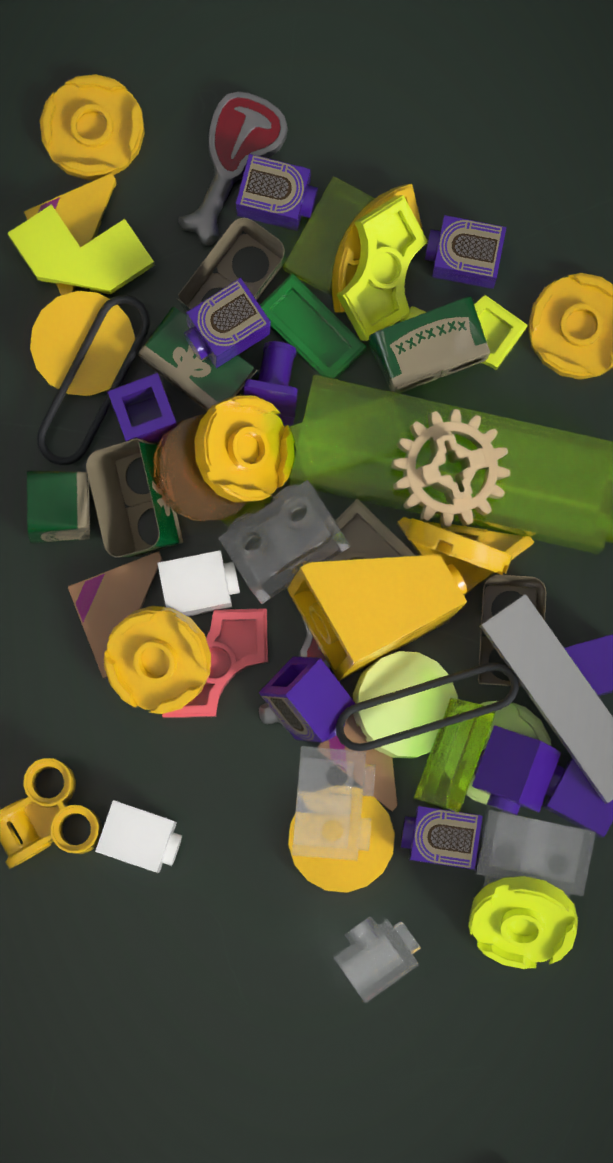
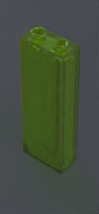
(555, 485)

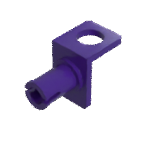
(275, 380)

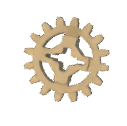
(459, 492)

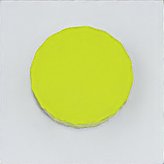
(523, 922)

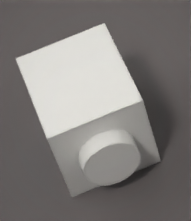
(198, 583)
(139, 837)

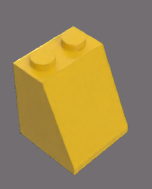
(374, 605)

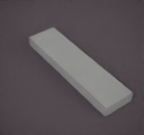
(556, 689)

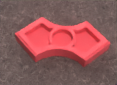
(236, 642)

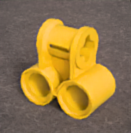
(42, 819)

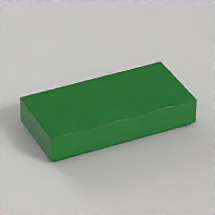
(311, 328)

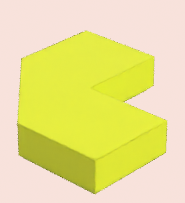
(99, 265)

